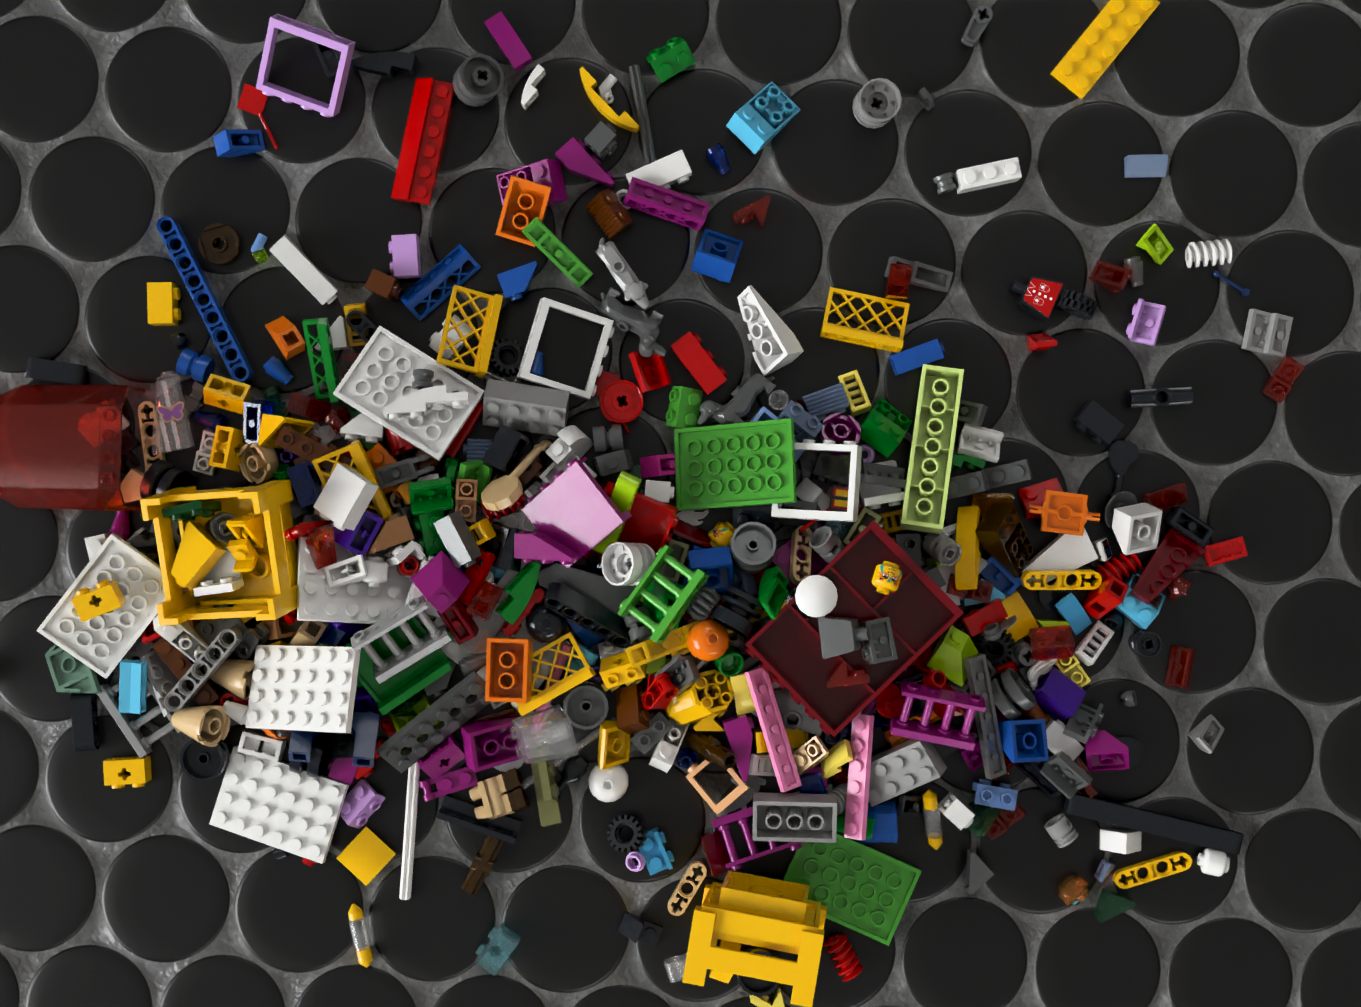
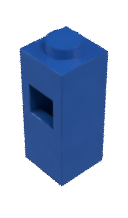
(917, 356)

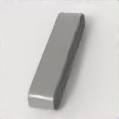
(194, 673)

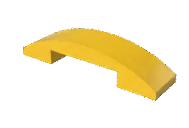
(623, 121)
(649, 650)

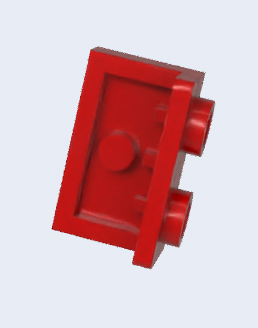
(649, 372)
(1035, 495)

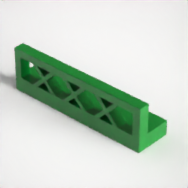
(327, 357)

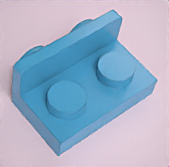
(655, 852)

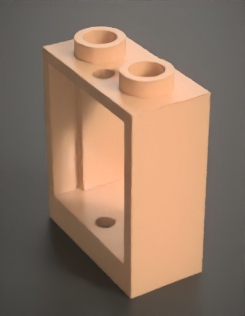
(729, 799)

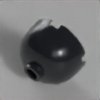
(545, 624)

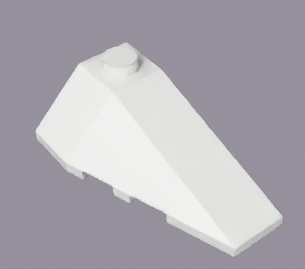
(771, 338)

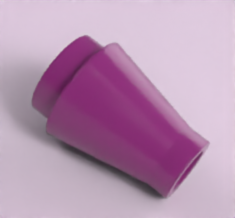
(121, 525)

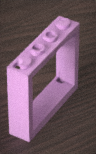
(316, 35)

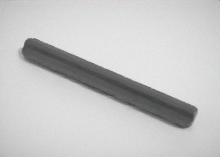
(642, 113)

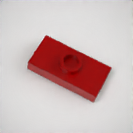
(1225, 551)

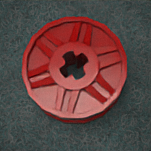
(632, 398)

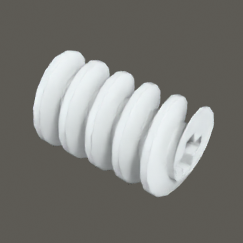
(1208, 251)

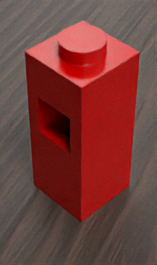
(1105, 597)

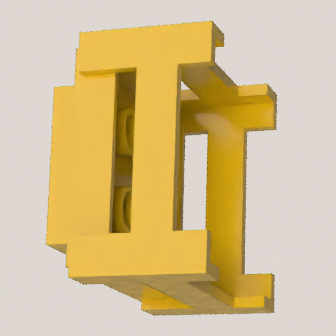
(275, 571)
(762, 915)

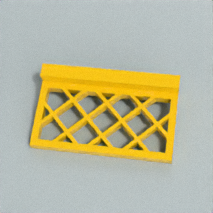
(486, 337)
(864, 337)
(363, 467)
(560, 686)

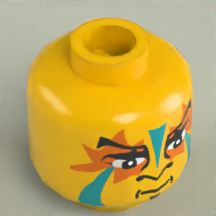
(721, 534)
(886, 577)

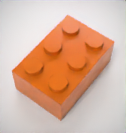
(509, 669)

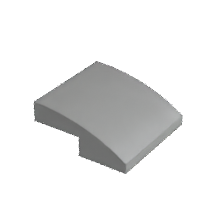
(1267, 333)

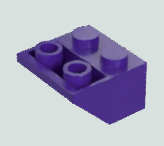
(363, 535)

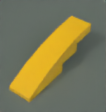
(968, 564)

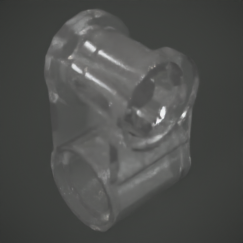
(675, 967)

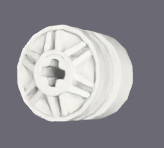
(626, 562)

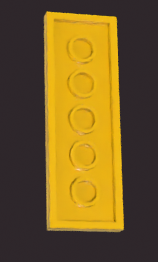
(1102, 43)

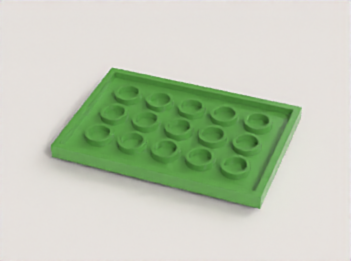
(735, 465)
(856, 884)

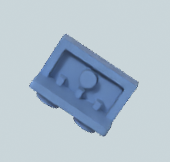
(995, 796)

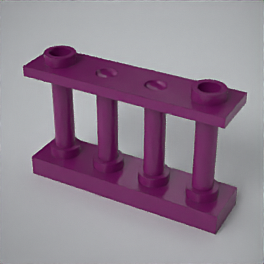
(932, 733)
(742, 817)

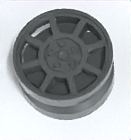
(219, 529)

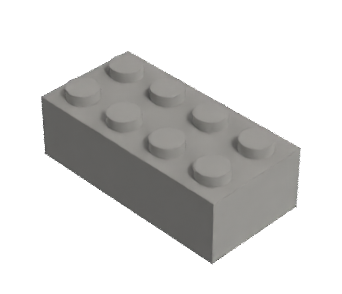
(525, 407)
(903, 769)
(794, 817)

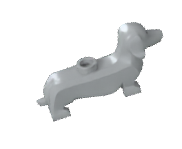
(622, 273)

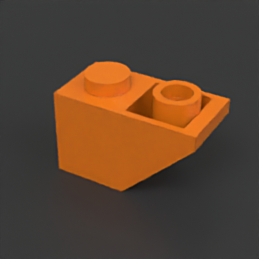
(286, 337)

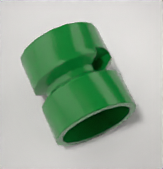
(730, 663)

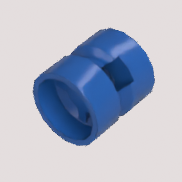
(191, 364)

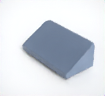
(1145, 166)

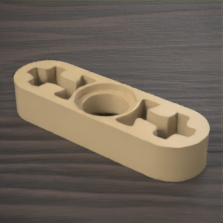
(795, 562)
(674, 897)

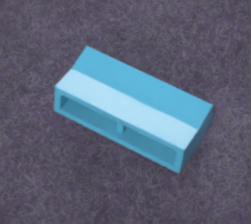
(132, 686)

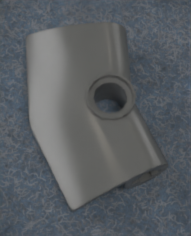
(788, 706)

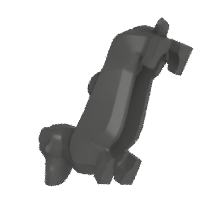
(635, 321)
(739, 404)

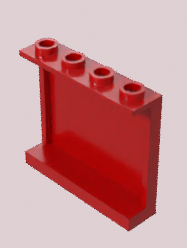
(649, 522)

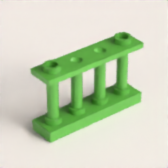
(672, 613)

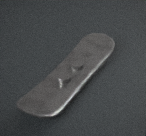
(494, 625)

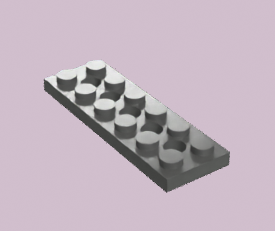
(424, 723)

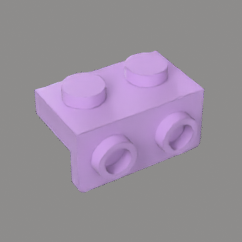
(1146, 322)
(360, 804)

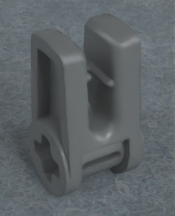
(977, 26)
(251, 639)

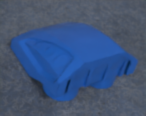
(885, 824)

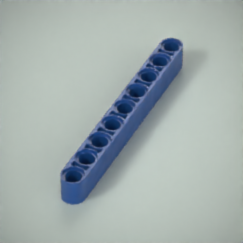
(198, 292)

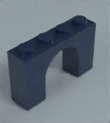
(365, 733)

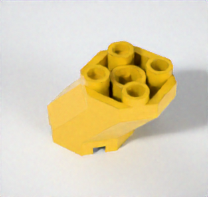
(702, 699)

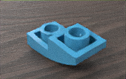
(1073, 613)

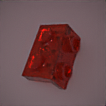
(1051, 642)

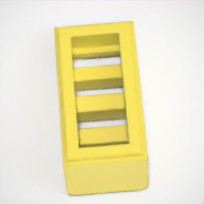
(861, 390)

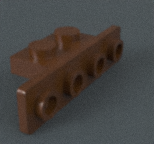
(309, 447)

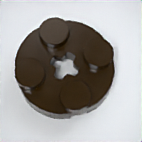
(209, 238)

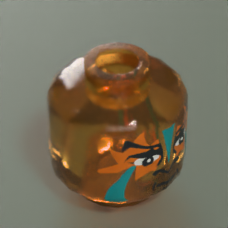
(1073, 890)

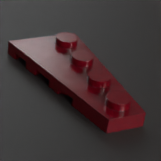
(1167, 563)

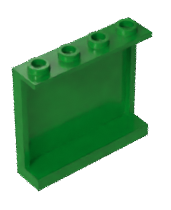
(409, 680)

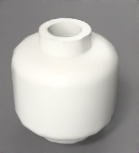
(376, 570)
(1213, 862)

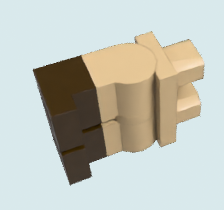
(500, 795)

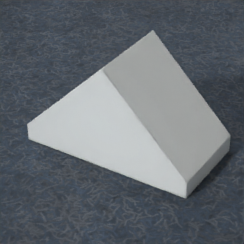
(338, 334)
(346, 571)
(1120, 840)

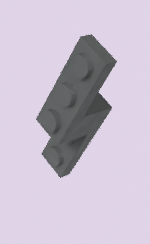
(989, 478)

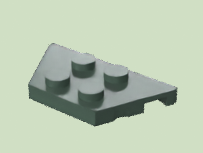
(70, 673)

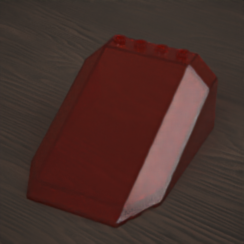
(63, 446)

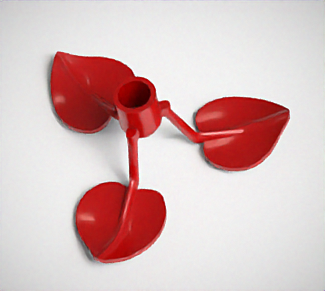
(890, 700)

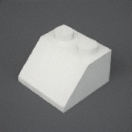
(1137, 527)

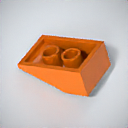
(521, 205)

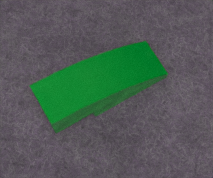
(773, 591)
(519, 592)

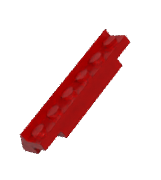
(423, 141)

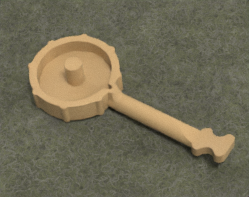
(507, 489)

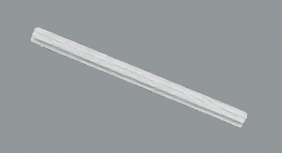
(409, 832)

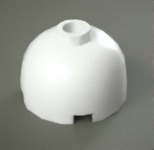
(608, 783)

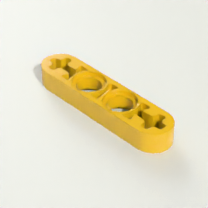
(1061, 576)
(1151, 866)

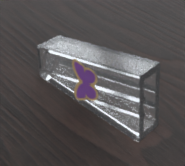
(171, 420)

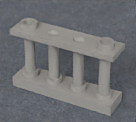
(401, 657)
(130, 727)

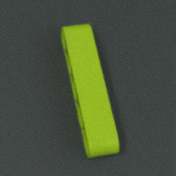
(623, 497)

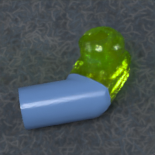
(258, 249)

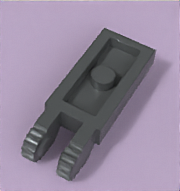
(401, 471)

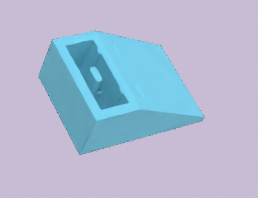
(762, 117)

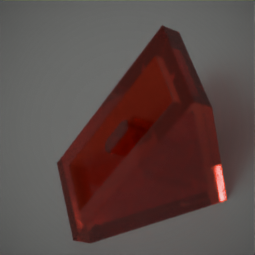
(1110, 276)

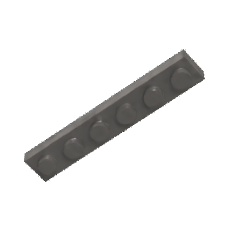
(986, 721)

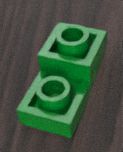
(971, 462)

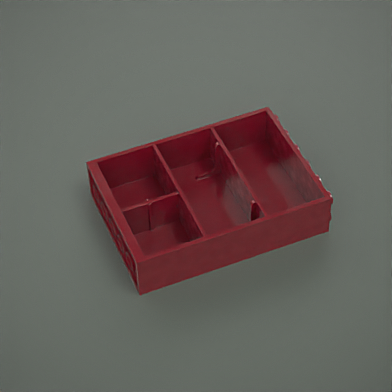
(793, 645)

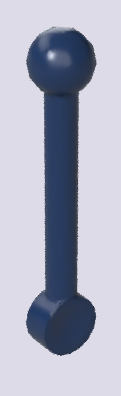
(1244, 292)

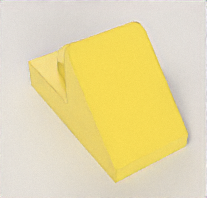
(764, 1001)

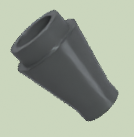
(1136, 265)
(472, 663)

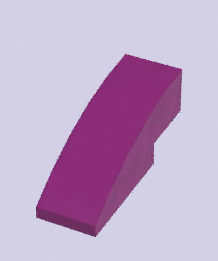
(508, 41)

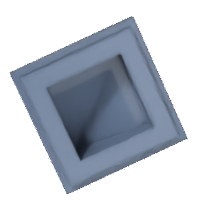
(1103, 870)

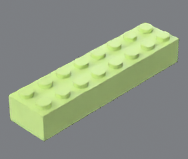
(932, 449)

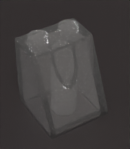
(544, 735)

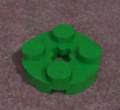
(452, 467)

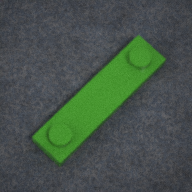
(557, 252)

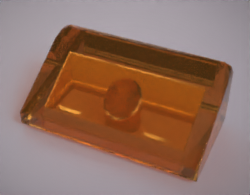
(984, 501)

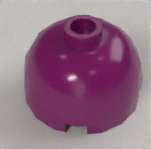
(840, 429)

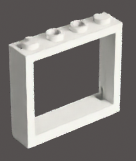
(534, 337)
(854, 484)

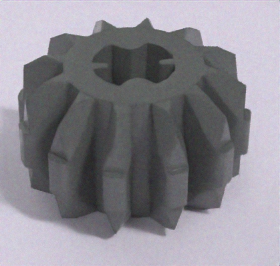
(703, 603)

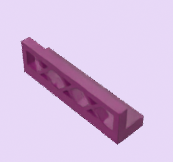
(666, 204)

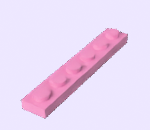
(773, 729)
(859, 777)

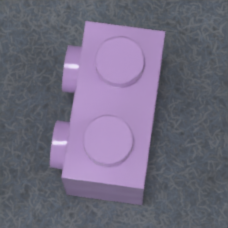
(405, 255)

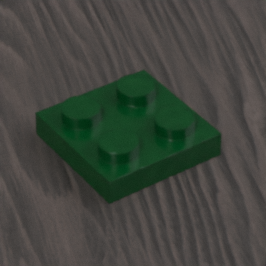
(190, 510)

